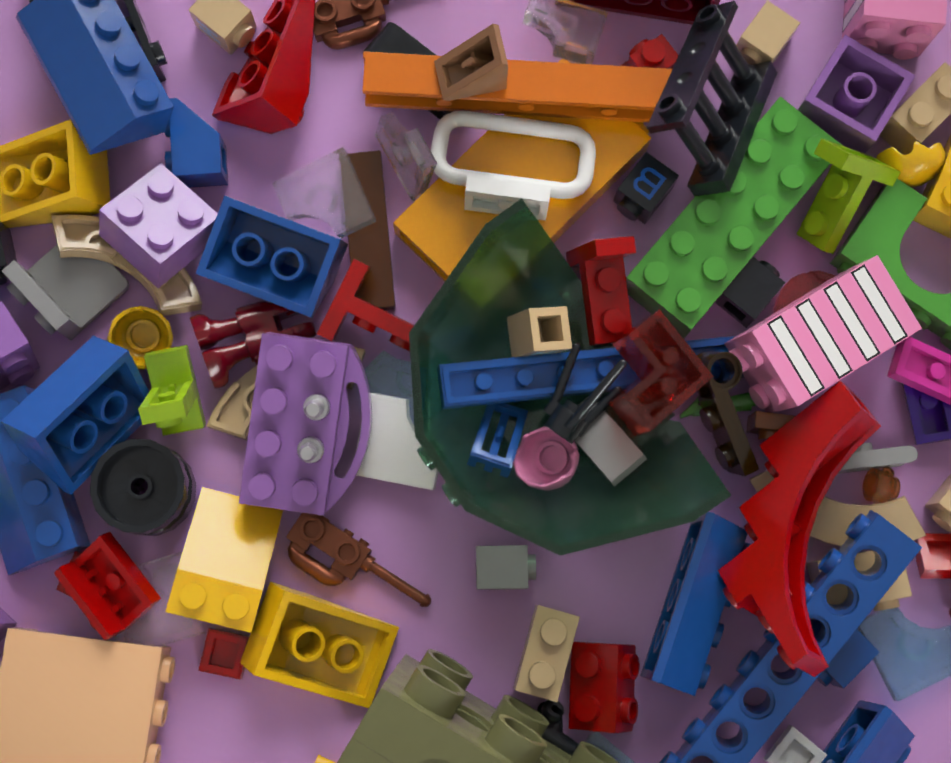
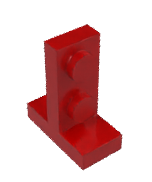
(604, 286)
(366, 314)

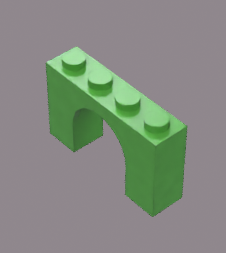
(881, 234)

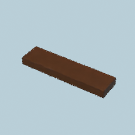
(372, 242)

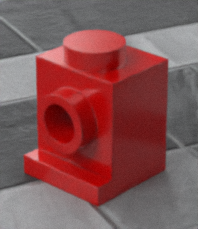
(652, 54)

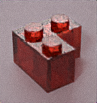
(665, 370)

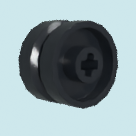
(119, 480)

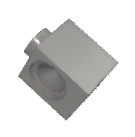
(504, 567)

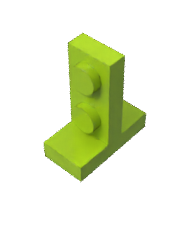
(841, 193)
(174, 393)

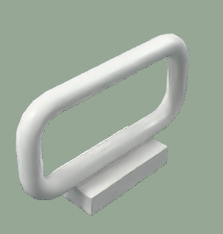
(497, 192)

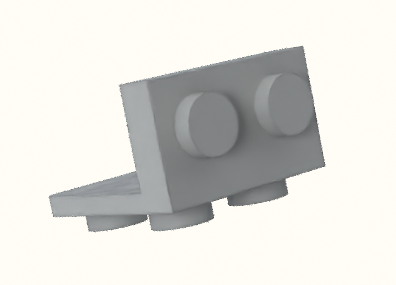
(66, 290)

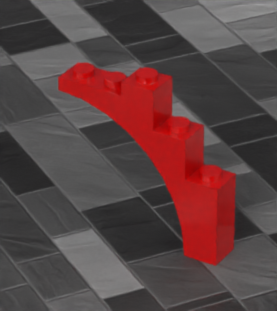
(780, 518)

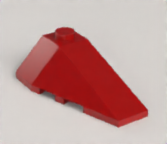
(276, 76)

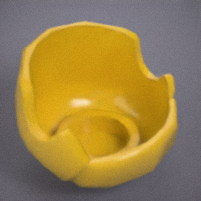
(917, 166)
(140, 332)

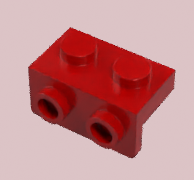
(108, 586)
(603, 687)

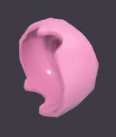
(545, 460)

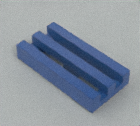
(491, 459)

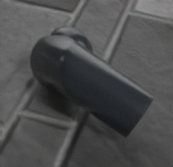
(554, 733)

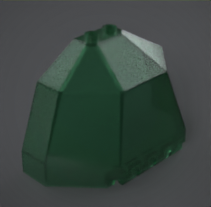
(501, 274)

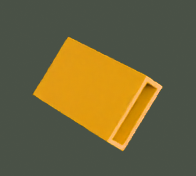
(443, 231)

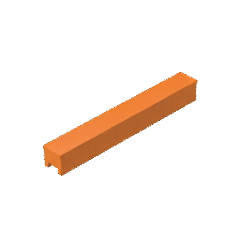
(531, 89)

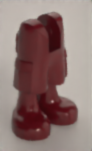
(251, 322)

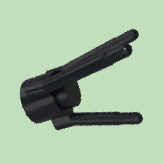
(571, 419)

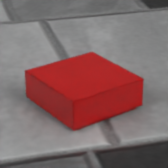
(223, 653)

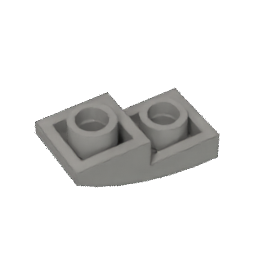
(610, 448)

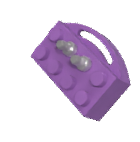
(302, 424)

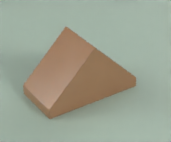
(474, 66)

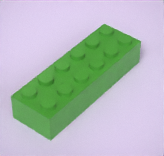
(726, 229)

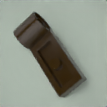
(721, 416)

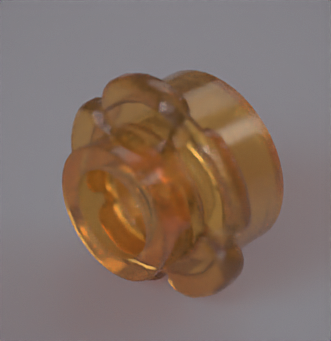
(880, 485)

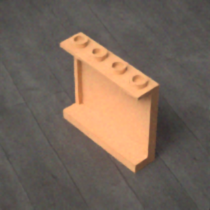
(81, 699)

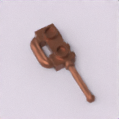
(339, 13)
(348, 555)

